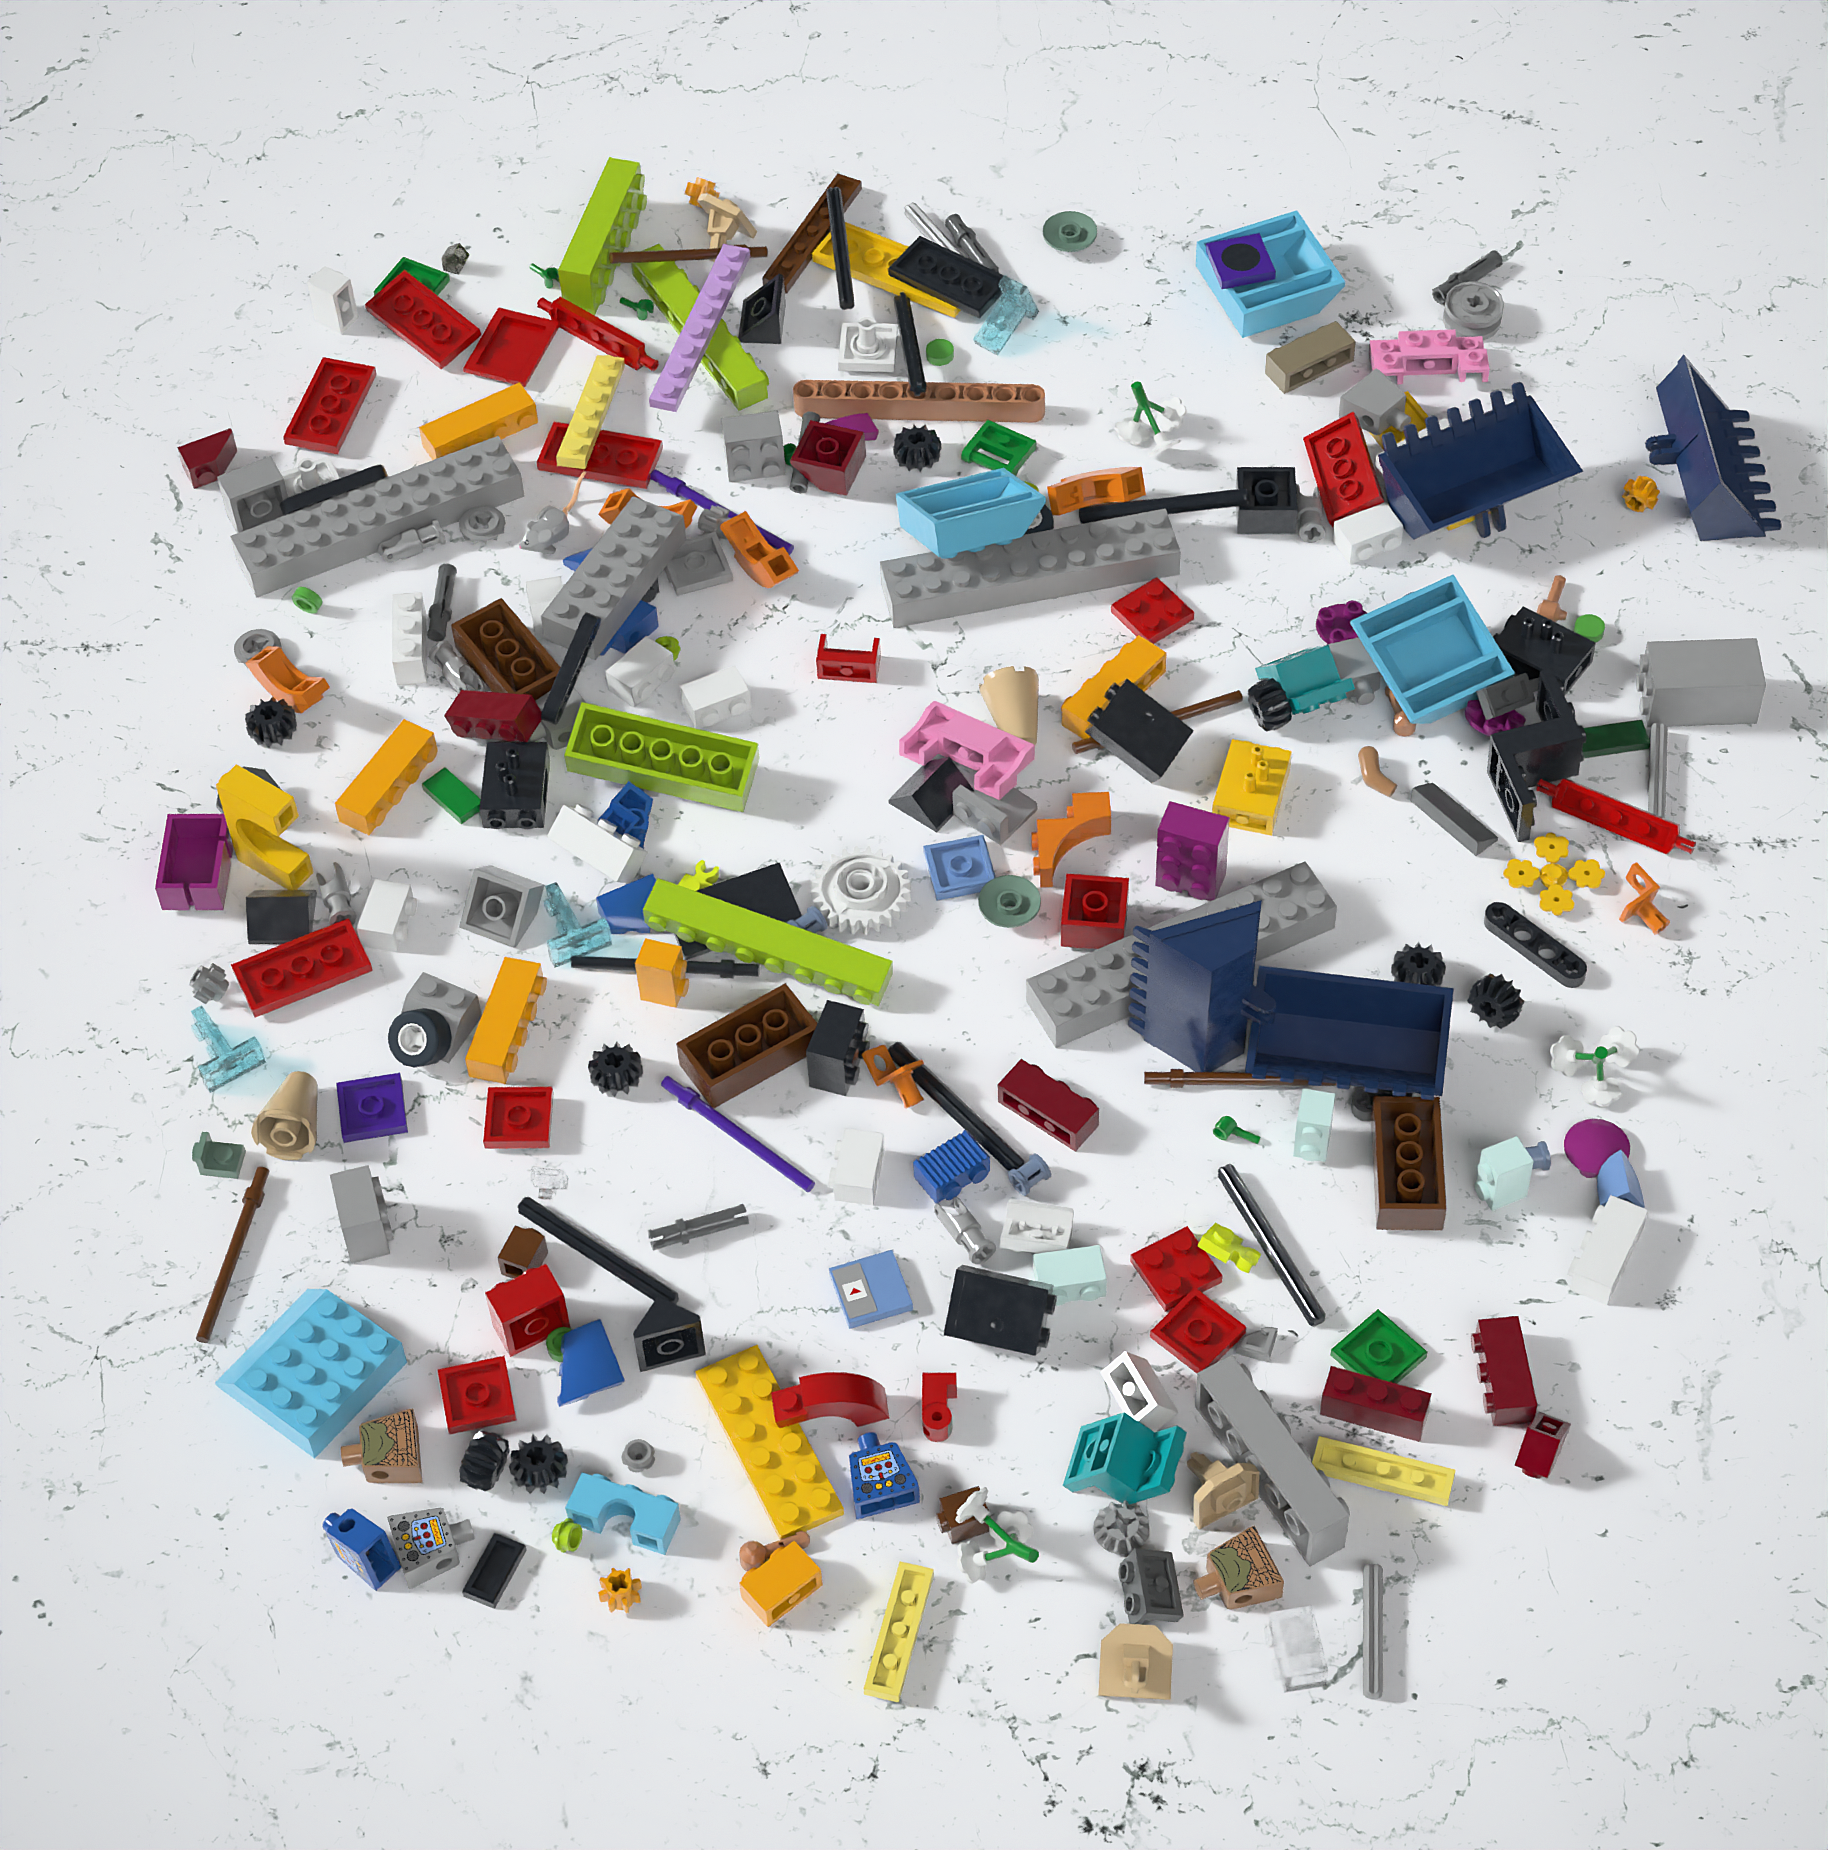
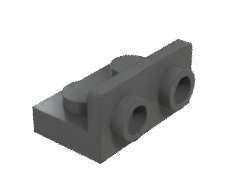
(1150, 1586)

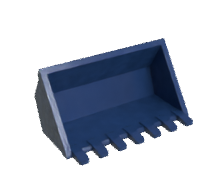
(1710, 458)
(1473, 464)
(1200, 987)
(1352, 1032)

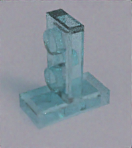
(1006, 316)
(572, 938)
(225, 1062)

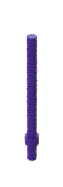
(678, 488)
(691, 1100)

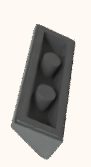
(1453, 818)

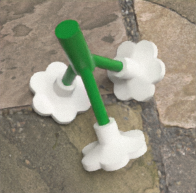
(1169, 416)
(1616, 1047)
(1010, 1537)

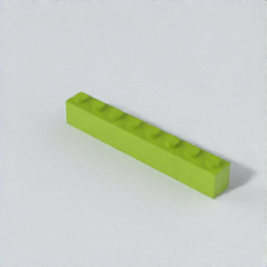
(724, 356)
(768, 942)

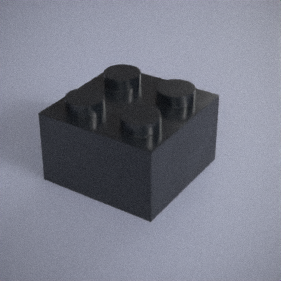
(1271, 502)
(837, 1048)

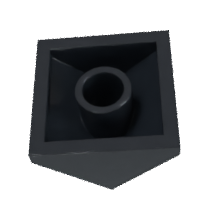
(764, 314)
(929, 793)
(279, 915)
(667, 1335)

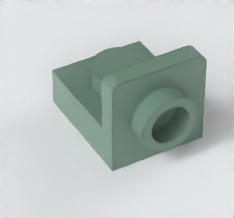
(218, 1158)

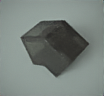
(454, 258)

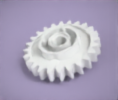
(861, 890)

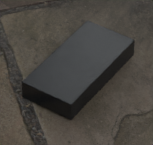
(494, 1570)

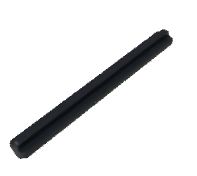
(840, 248)
(909, 344)
(1172, 504)
(957, 1109)
(1271, 1245)
(595, 1251)

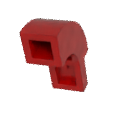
(831, 1395)

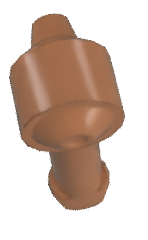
(1550, 608)
(1401, 723)
(754, 1554)

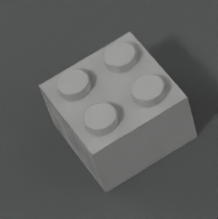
(753, 446)
(253, 494)
(362, 1213)

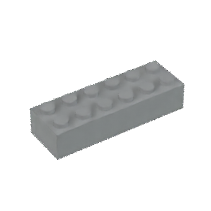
(615, 573)
(1287, 1479)

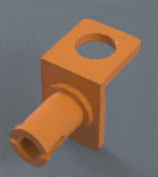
(1643, 904)
(900, 1077)

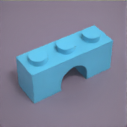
(599, 1499)

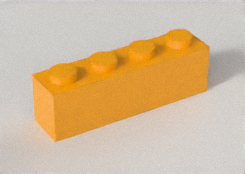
(492, 416)
(1136, 661)
(386, 777)
(505, 1020)

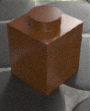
(522, 1251)
(948, 1512)

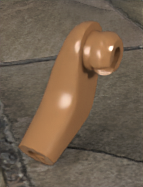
(1371, 773)

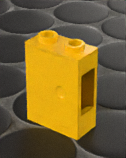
(1252, 786)

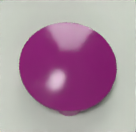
(1334, 621)
(1476, 718)
(1592, 1143)

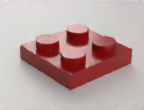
(1152, 611)
(518, 1117)
(1175, 1267)
(1198, 1331)
(476, 1395)

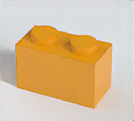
(661, 973)
(780, 1583)

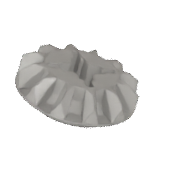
(483, 515)
(259, 638)
(1113, 1539)

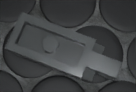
(1507, 695)

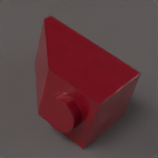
(208, 457)
(1542, 1445)

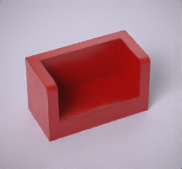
(848, 664)

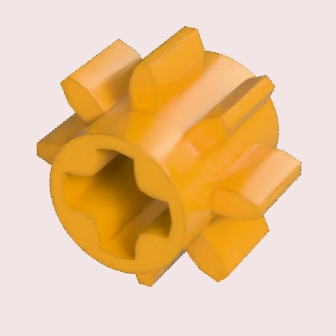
(700, 187)
(1640, 493)
(620, 1590)

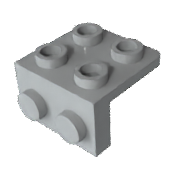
(992, 816)

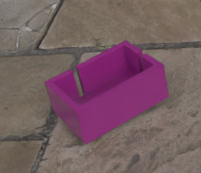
(1192, 851)
(194, 862)

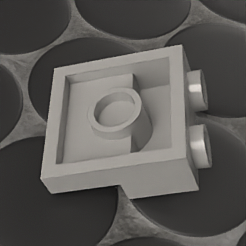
(698, 565)

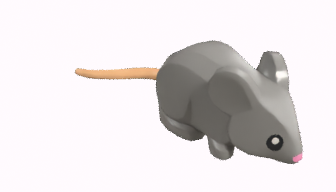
(550, 527)

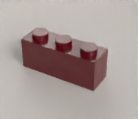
(493, 715)
(1048, 1104)
(1504, 1371)
(1375, 1403)

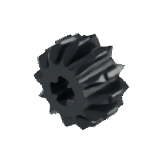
(917, 448)
(1269, 704)
(271, 722)
(1418, 966)
(1495, 1000)
(615, 1069)
(484, 1460)
(550, 1460)

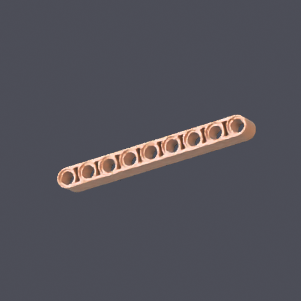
(939, 403)

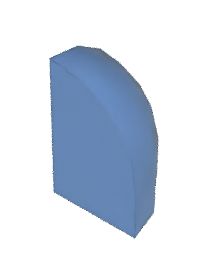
(1619, 1180)

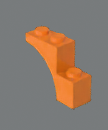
(1055, 837)

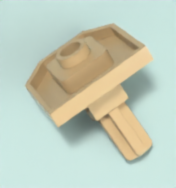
(724, 220)
(1222, 1488)
(1136, 1663)

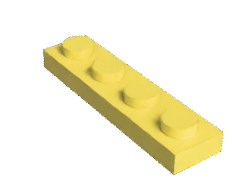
(1384, 1471)
(899, 1632)

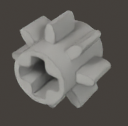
(712, 519)
(209, 983)

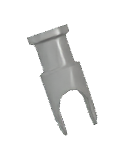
(1310, 515)
(412, 542)
(454, 667)
(336, 896)
(966, 1232)

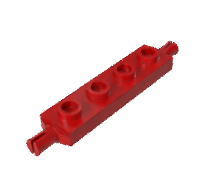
(598, 333)
(1616, 816)

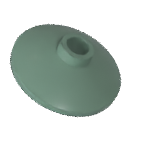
(1069, 231)
(1005, 892)

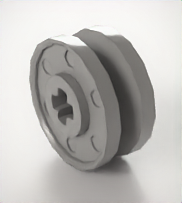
(1473, 310)

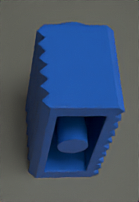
(952, 1167)

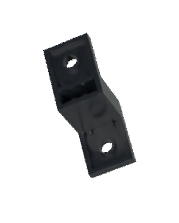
(1535, 752)

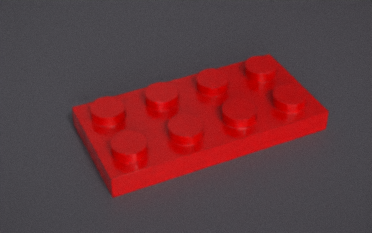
(423, 319)
(329, 405)
(614, 459)
(1343, 468)
(301, 967)

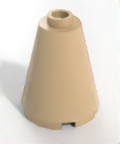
(1013, 701)
(289, 1118)

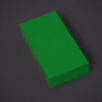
(452, 795)

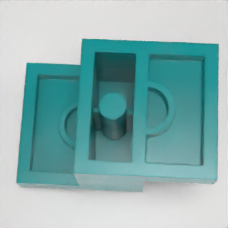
(1308, 678)
(1125, 1459)

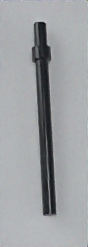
(725, 968)

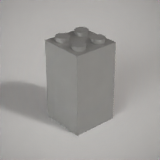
(1701, 682)

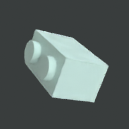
(1314, 1125)
(1503, 1173)
(1073, 1272)

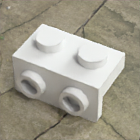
(1036, 1227)

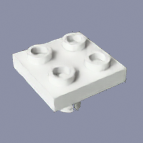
(867, 346)
(309, 475)

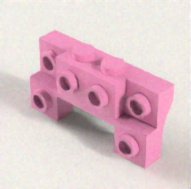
(1429, 354)
(971, 743)

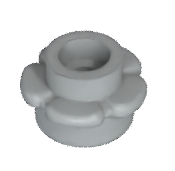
(635, 1448)

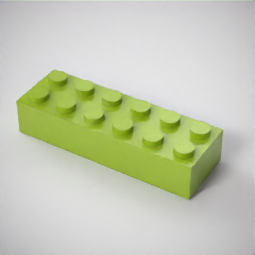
(602, 230)
(662, 757)

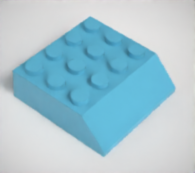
(1302, 283)
(969, 512)
(1432, 650)
(314, 1369)

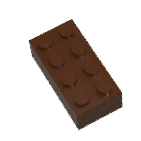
(504, 651)
(747, 1045)
(1408, 1163)

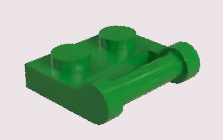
(1002, 443)

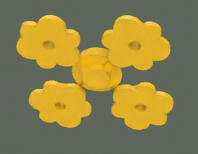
(1554, 875)

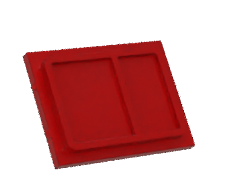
(511, 347)

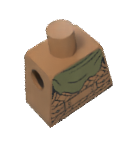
(387, 1449)
(1241, 1572)

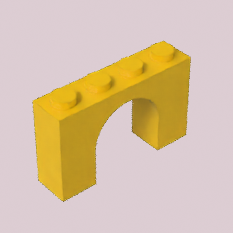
(256, 819)

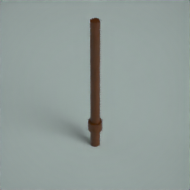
(678, 255)
(1182, 713)
(1178, 1078)
(252, 1200)

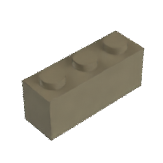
(1310, 357)

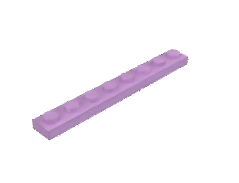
(699, 328)

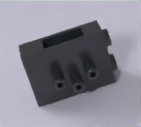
(1538, 644)
(1138, 730)
(515, 785)
(1000, 1310)

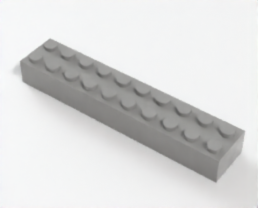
(363, 518)
(1031, 568)
(1096, 986)

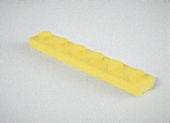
(590, 412)

